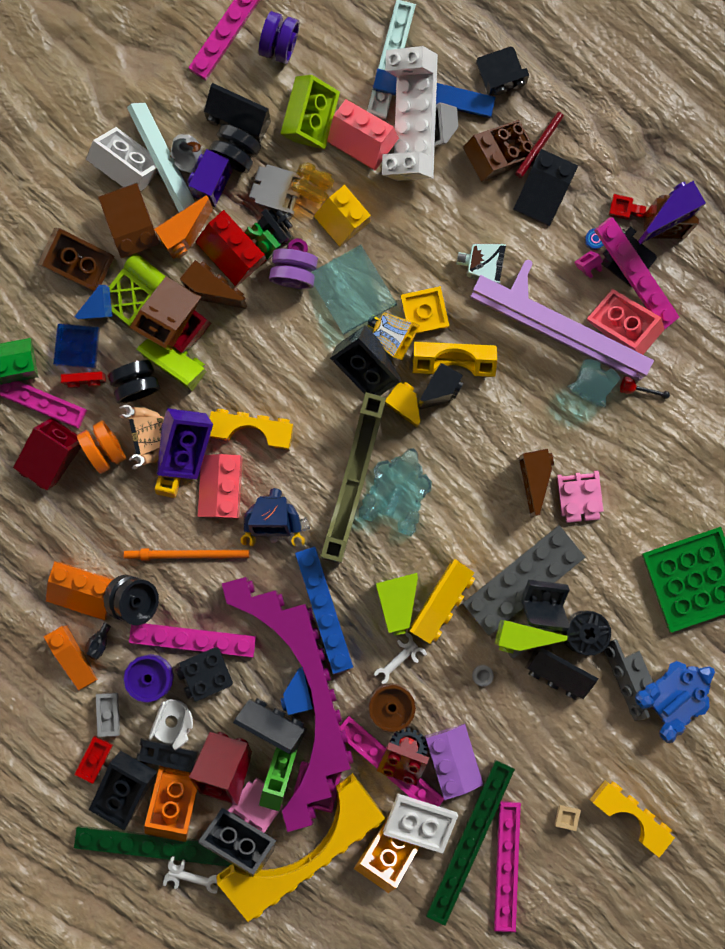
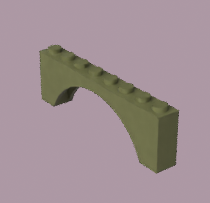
(354, 477)

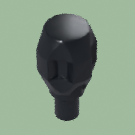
(97, 643)

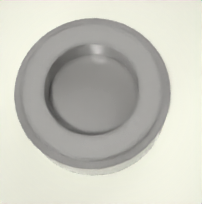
(482, 675)

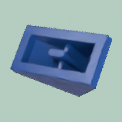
(97, 305)

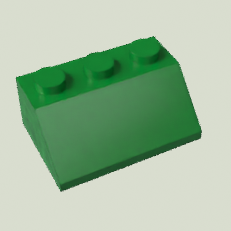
(17, 361)

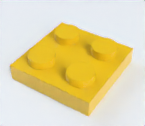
(426, 309)

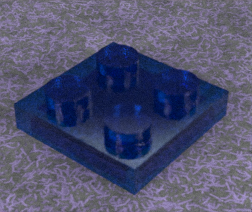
(76, 346)

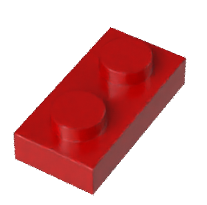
(74, 380)
(93, 759)

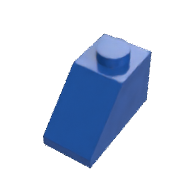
(297, 695)

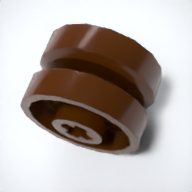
(392, 694)

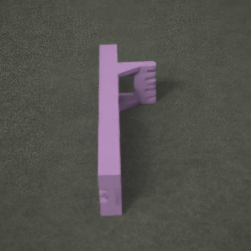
(518, 306)

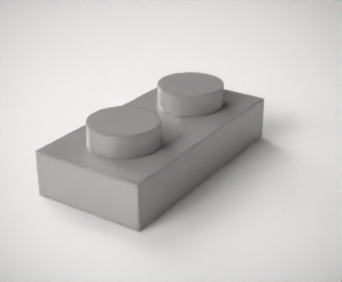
(107, 714)

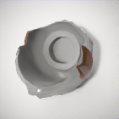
(185, 152)

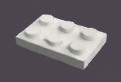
(420, 823)

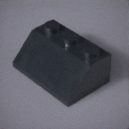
(237, 111)
(443, 386)
(560, 673)
(271, 725)
(238, 842)

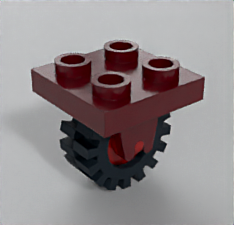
(405, 757)

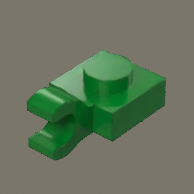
(264, 240)

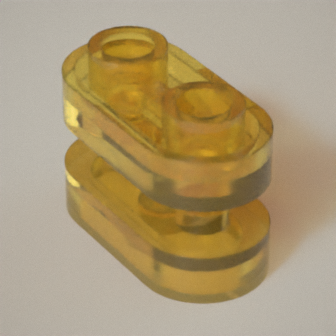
(321, 179)

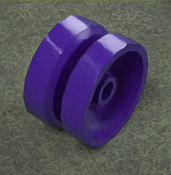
(278, 37)
(145, 690)

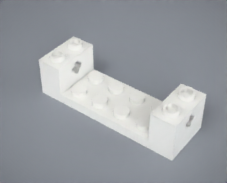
(414, 113)

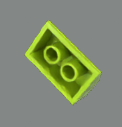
(310, 111)
(174, 363)

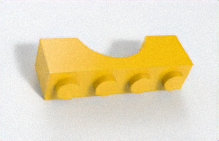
(477, 358)
(277, 432)
(652, 835)

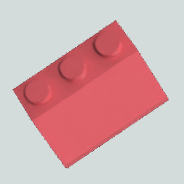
(361, 134)
(220, 486)

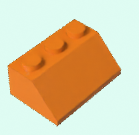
(77, 589)

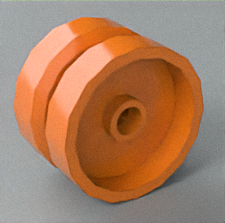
(100, 448)

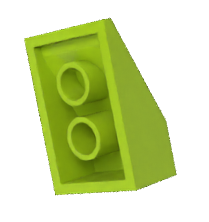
(520, 637)

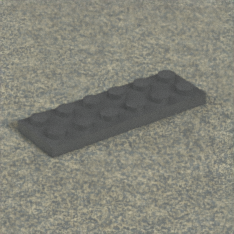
(542, 562)

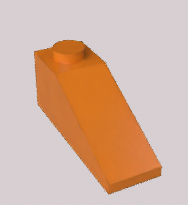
(70, 657)

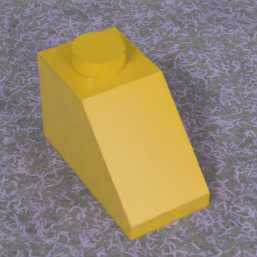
(404, 403)

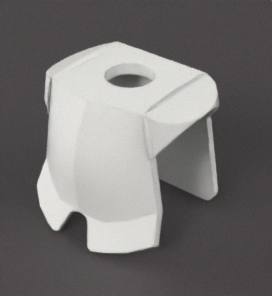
(177, 734)

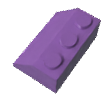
(454, 761)

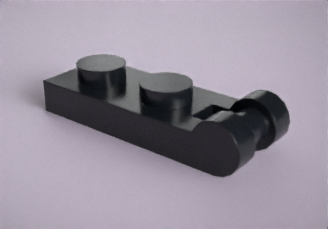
(166, 756)

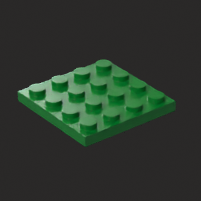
(689, 578)

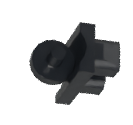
(270, 220)

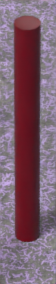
(539, 145)

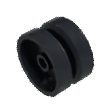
(236, 147)
(133, 381)
(131, 599)

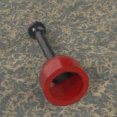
(629, 385)

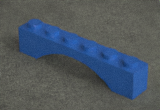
(324, 610)

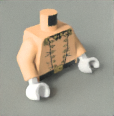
(146, 433)

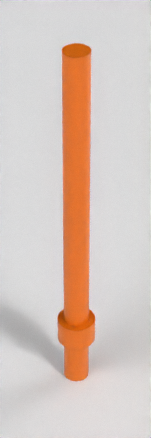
(146, 554)

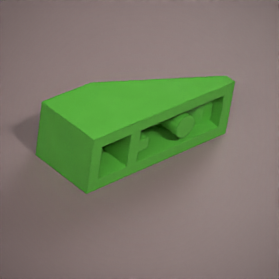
(277, 779)

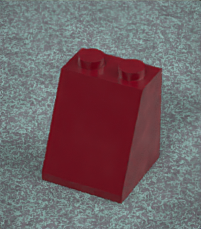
(47, 453)
(222, 767)

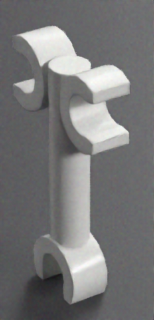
(410, 649)
(176, 873)

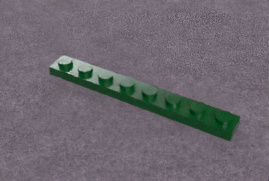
(470, 842)
(144, 845)

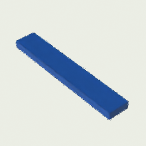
(463, 99)

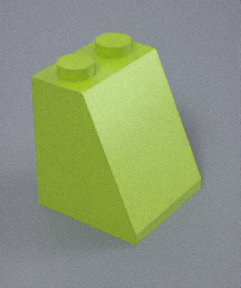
(397, 602)

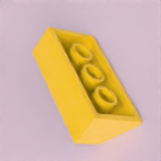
(441, 601)

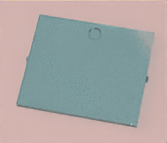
(352, 289)

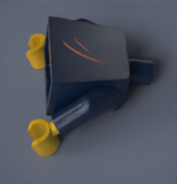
(271, 517)

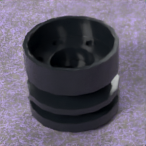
(576, 636)

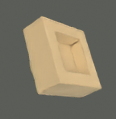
(567, 817)

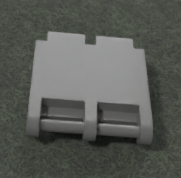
(274, 189)

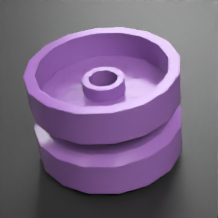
(293, 268)

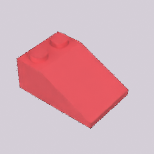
(626, 322)

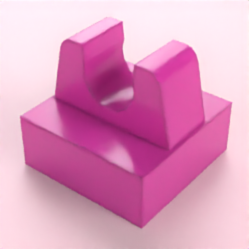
(588, 262)

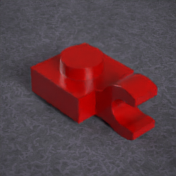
(623, 206)

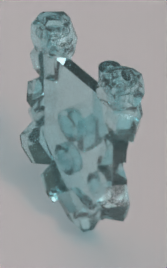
(397, 491)

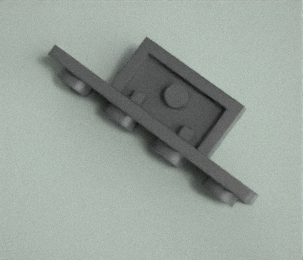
(631, 676)

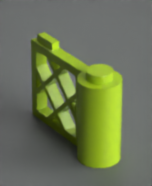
(142, 274)

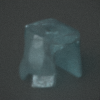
(594, 383)

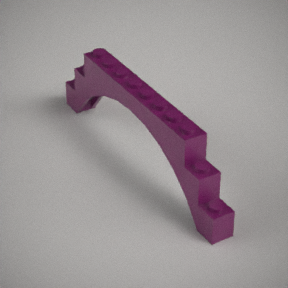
(329, 747)

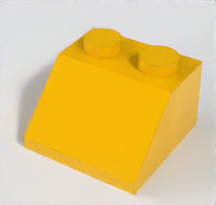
(342, 216)

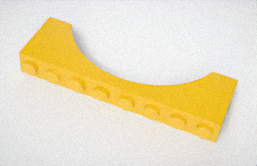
(353, 818)

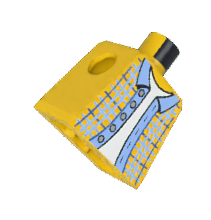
(394, 333)

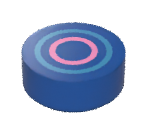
(592, 240)

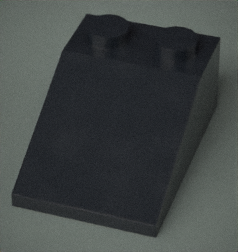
(545, 187)
(366, 362)
(122, 790)

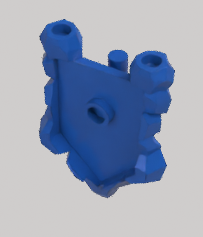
(678, 697)

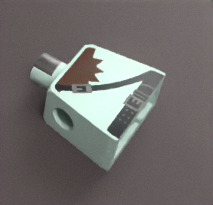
(484, 261)

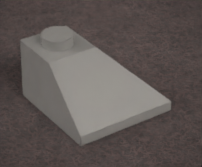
(445, 123)

